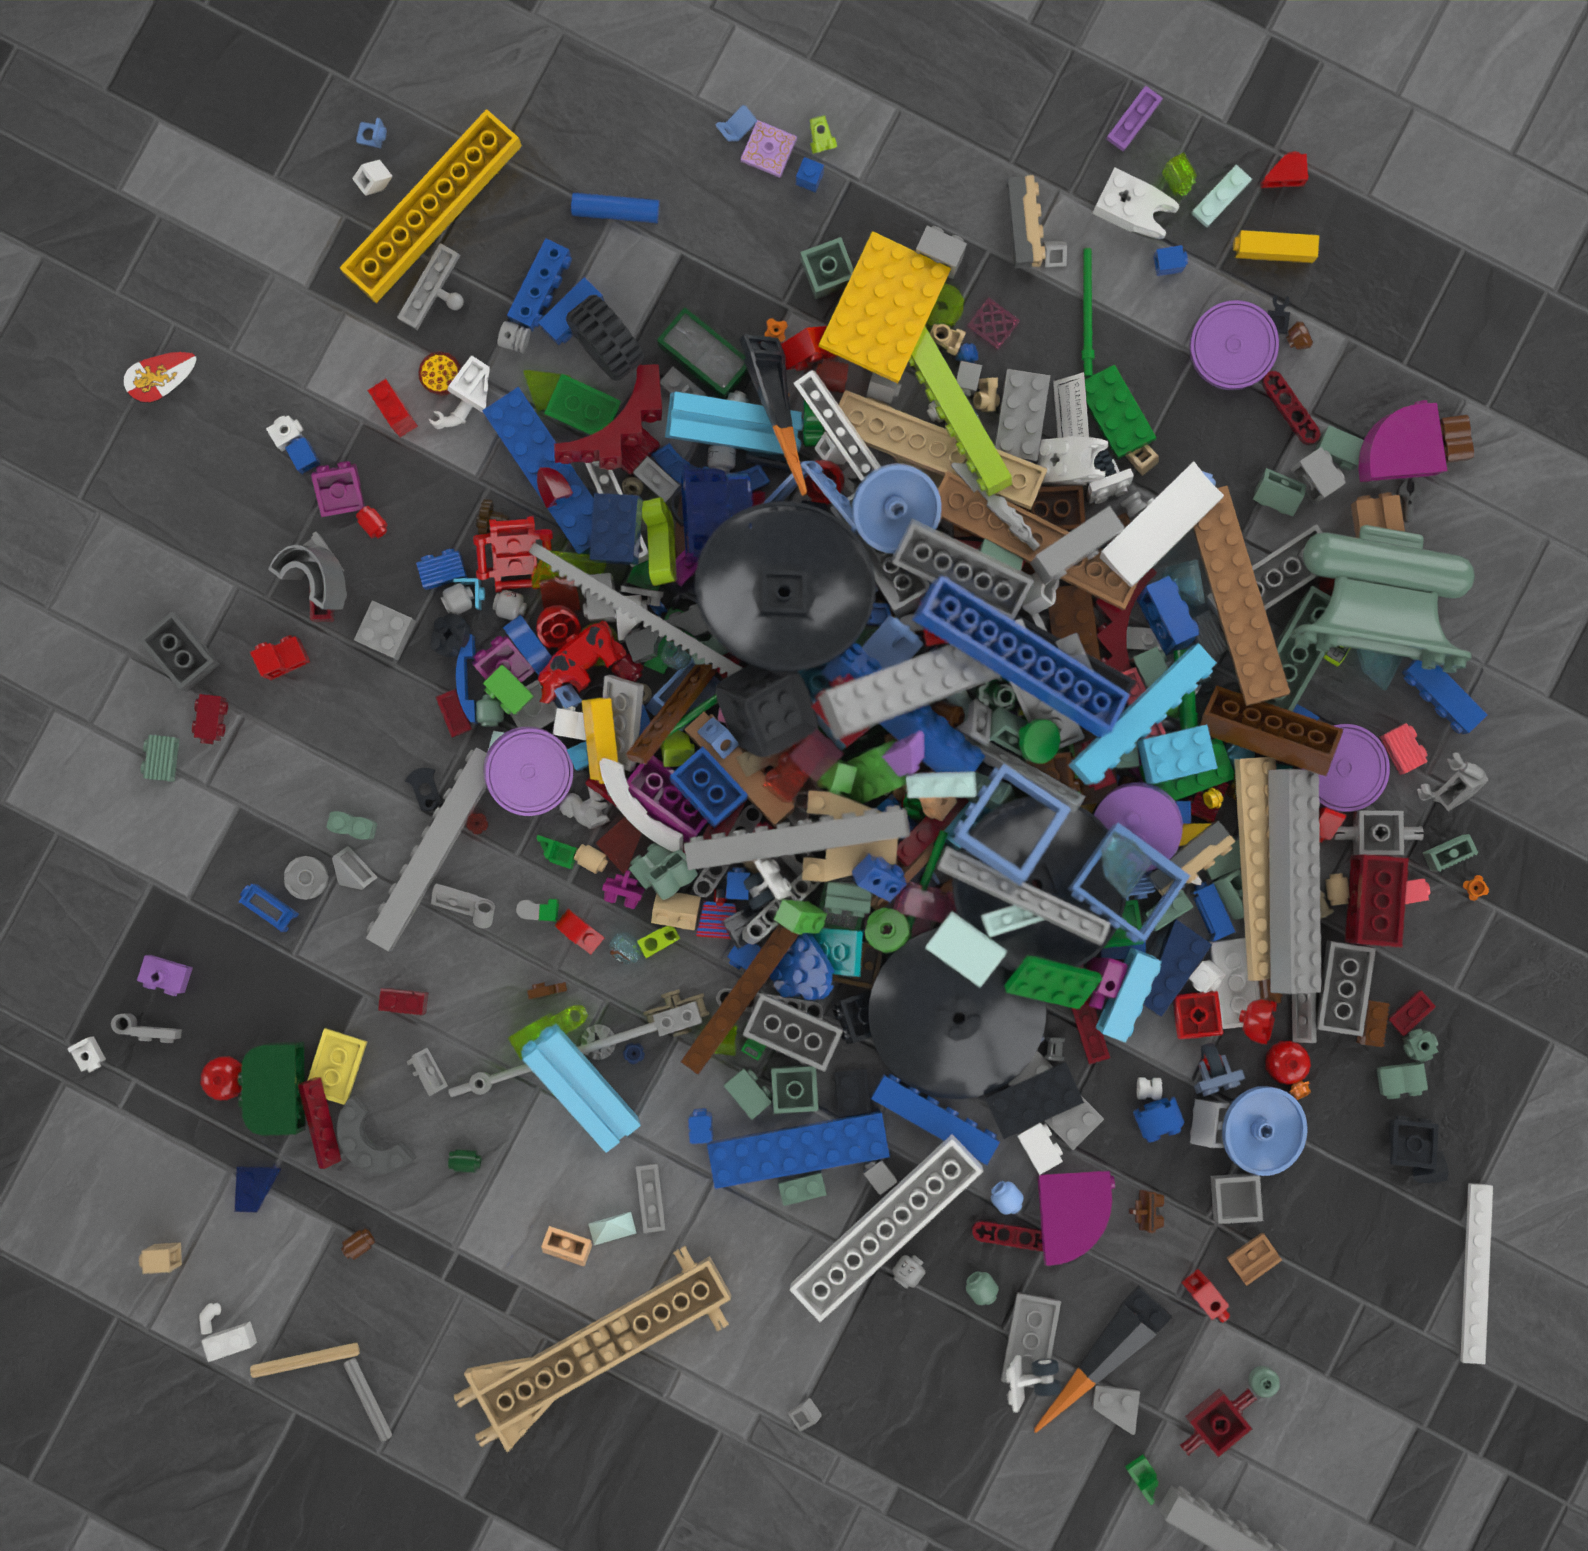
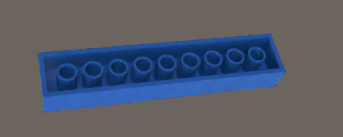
(1021, 657)

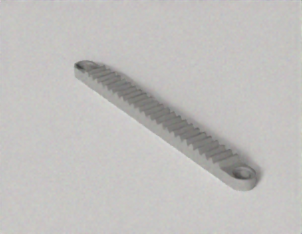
(634, 610)

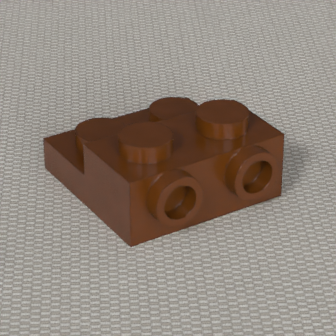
(1059, 770)

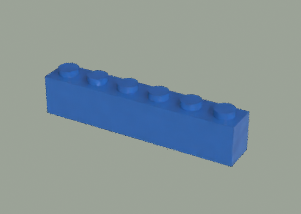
(933, 1118)

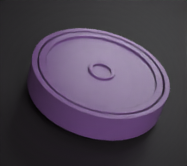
(1234, 345)
(528, 771)
(1356, 773)
(1146, 813)

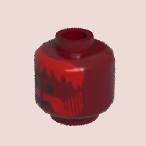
(627, 669)

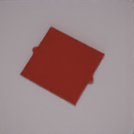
(559, 592)

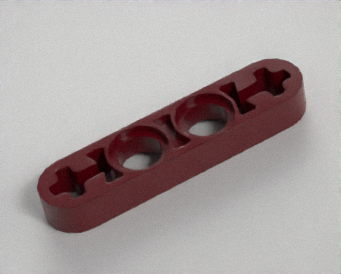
(1287, 410)
(1013, 1239)

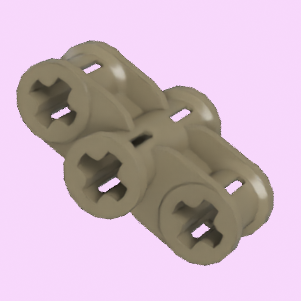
(669, 1005)

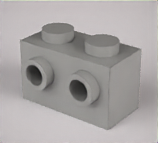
(1208, 1123)

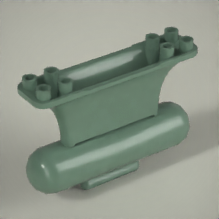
(1386, 595)

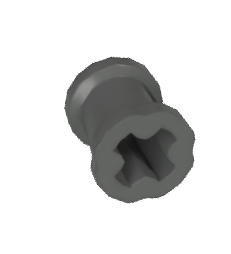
(1058, 1049)

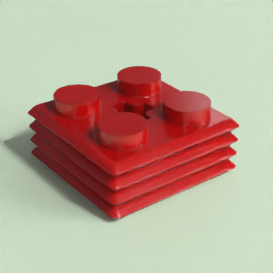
(1208, 1025)

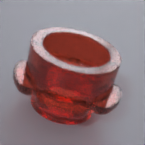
(472, 819)

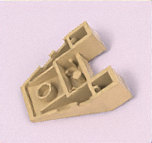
(842, 860)

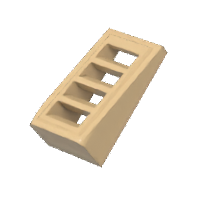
(1143, 467)

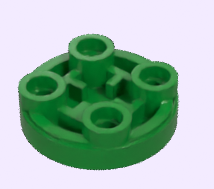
(1039, 740)

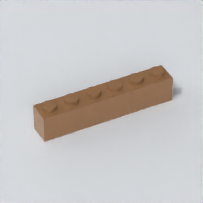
(761, 798)

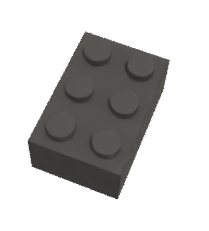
(179, 651)

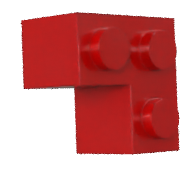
(804, 348)
(279, 659)

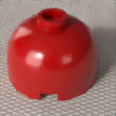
(831, 471)
(556, 625)
(1258, 1020)
(1287, 1062)
(220, 1078)

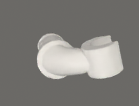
(456, 418)

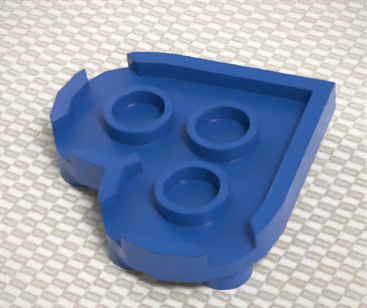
(804, 970)

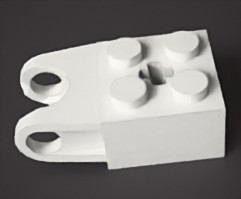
(1138, 209)
(1070, 460)

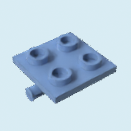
(892, 643)

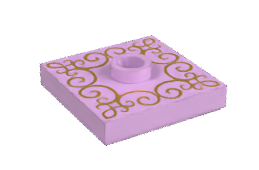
(768, 149)

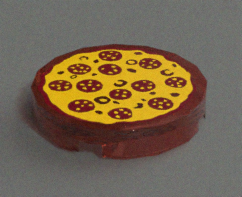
(438, 372)

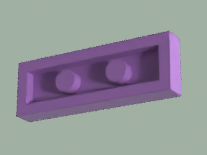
(1134, 118)

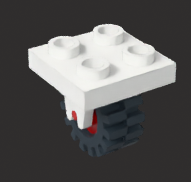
(1114, 483)

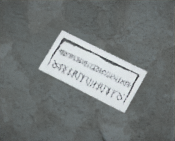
(1071, 406)

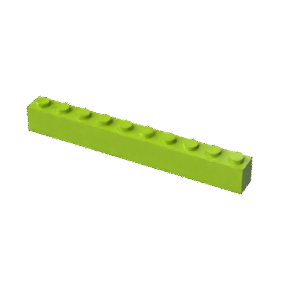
(959, 416)

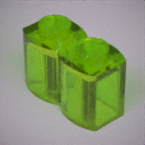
(1179, 174)

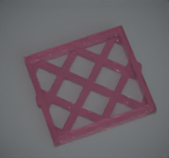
(996, 344)

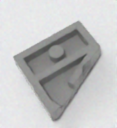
(1117, 1405)

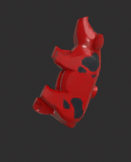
(576, 657)

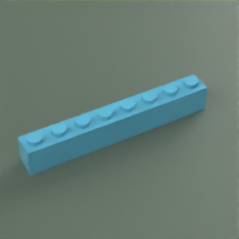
(1142, 714)

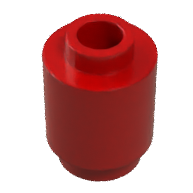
(371, 522)

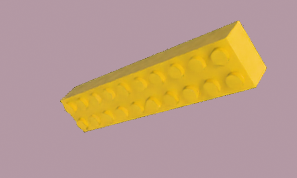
(431, 206)

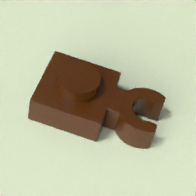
(540, 989)

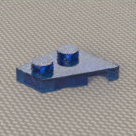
(253, 1186)

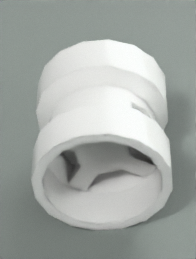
(1149, 1088)

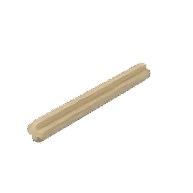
(304, 1360)

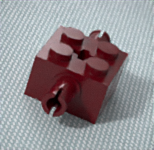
(1232, 1426)

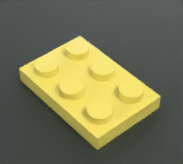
(337, 1064)

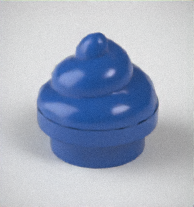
(967, 353)

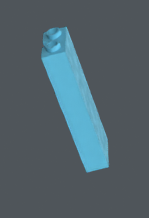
(725, 423)
(580, 1087)

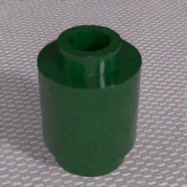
(464, 1160)

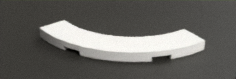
(630, 807)

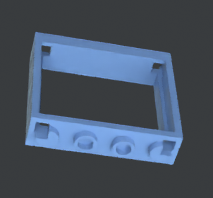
(827, 486)
(988, 856)
(1169, 868)

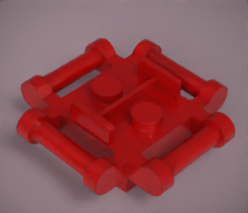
(510, 551)

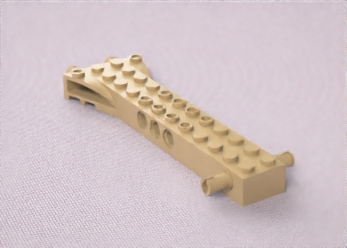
(522, 1389)

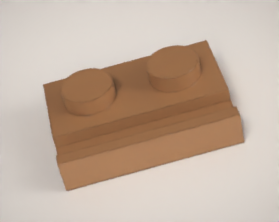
(1254, 1259)

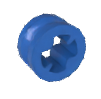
(659, 609)

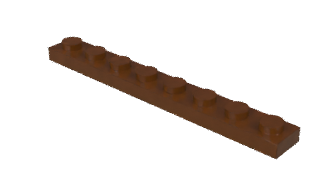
(739, 998)

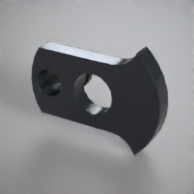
(416, 779)

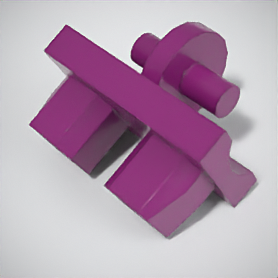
(625, 887)

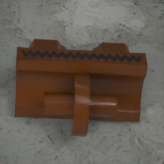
(1146, 1211)

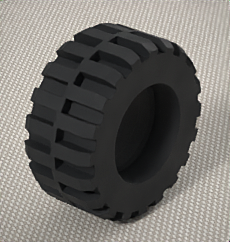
(605, 337)

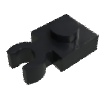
(1279, 317)

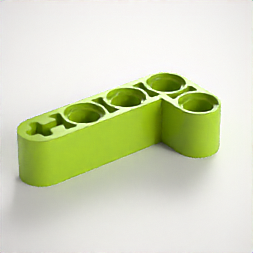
(660, 541)

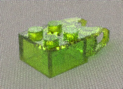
(533, 1031)

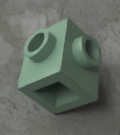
(1413, 1045)

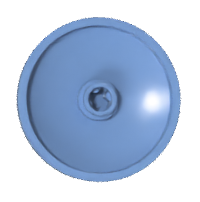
(890, 500)
(1264, 1130)

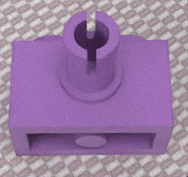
(164, 974)

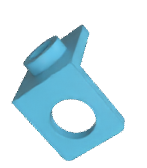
(479, 591)

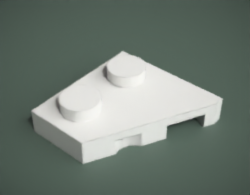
(472, 383)

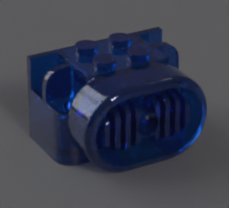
(709, 501)

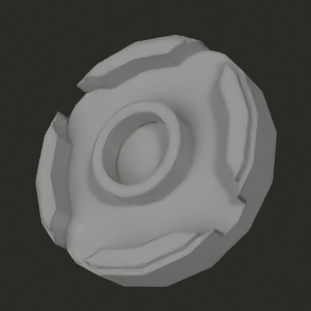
(306, 877)

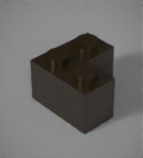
(869, 968)

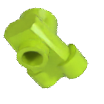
(823, 140)

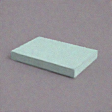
(966, 949)

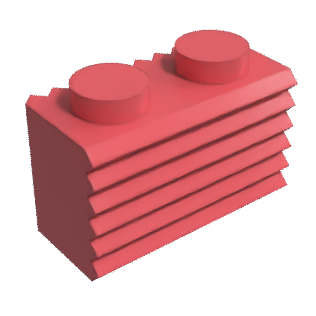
(1403, 748)

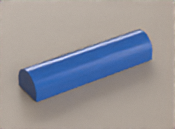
(615, 207)

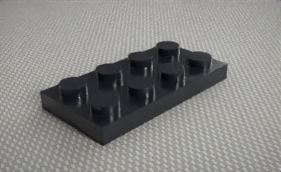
(1034, 1100)

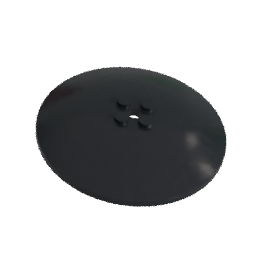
(792, 550)
(1012, 834)
(928, 1050)

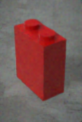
(392, 408)

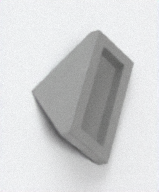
(352, 870)

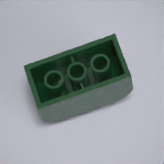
(271, 1090)

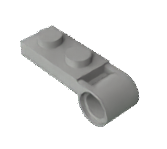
(465, 903)
(144, 1033)

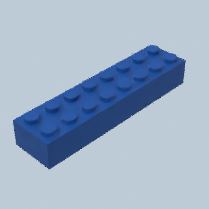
(534, 449)
(944, 746)
(798, 1149)

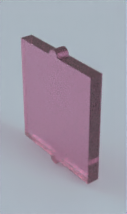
(816, 755)

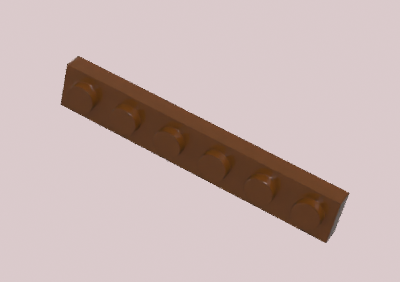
(671, 713)

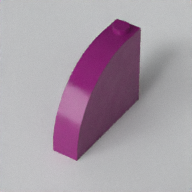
(1404, 445)
(1073, 1213)

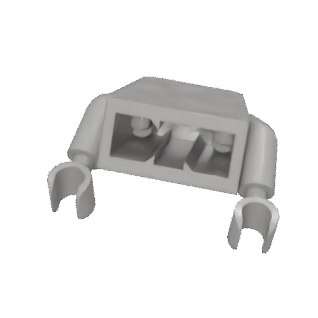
(1459, 786)

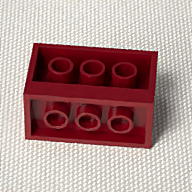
(1376, 900)

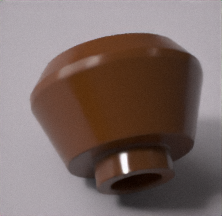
(1299, 336)

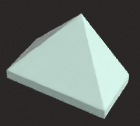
(612, 1228)

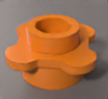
(781, 326)
(1482, 887)
(1300, 1090)

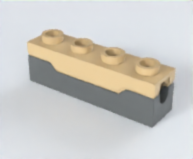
(1024, 221)
(1195, 855)

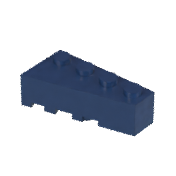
(1179, 957)

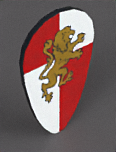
(158, 376)

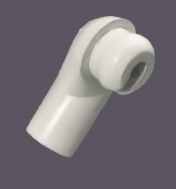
(206, 1316)

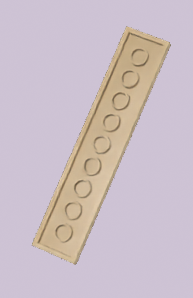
(931, 445)
(1253, 824)

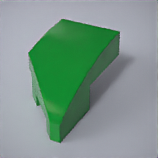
(558, 852)
(1144, 1477)

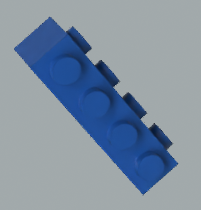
(539, 284)
(1445, 695)

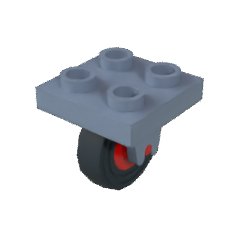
(1215, 1072)

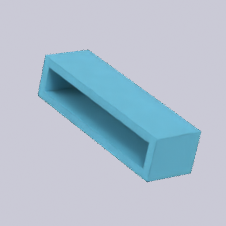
(1120, 1013)

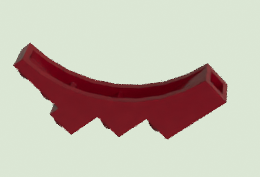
(624, 430)
(1113, 637)

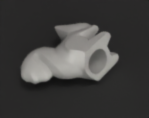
(586, 813)

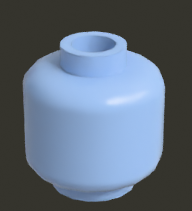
(1007, 1197)

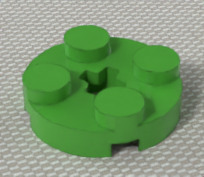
(898, 935)

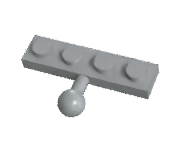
(430, 287)

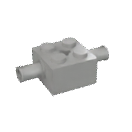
(1392, 833)

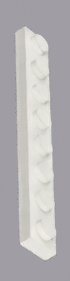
(1476, 1273)

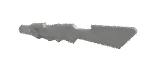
(999, 507)

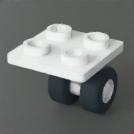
(767, 877)
(1041, 1378)

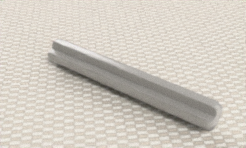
(367, 1399)

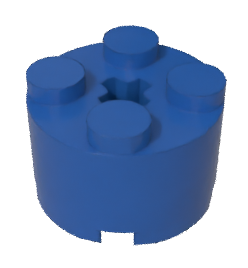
(1159, 1118)

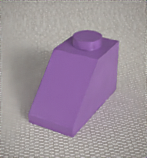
(906, 754)

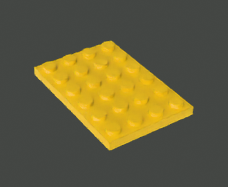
(884, 307)

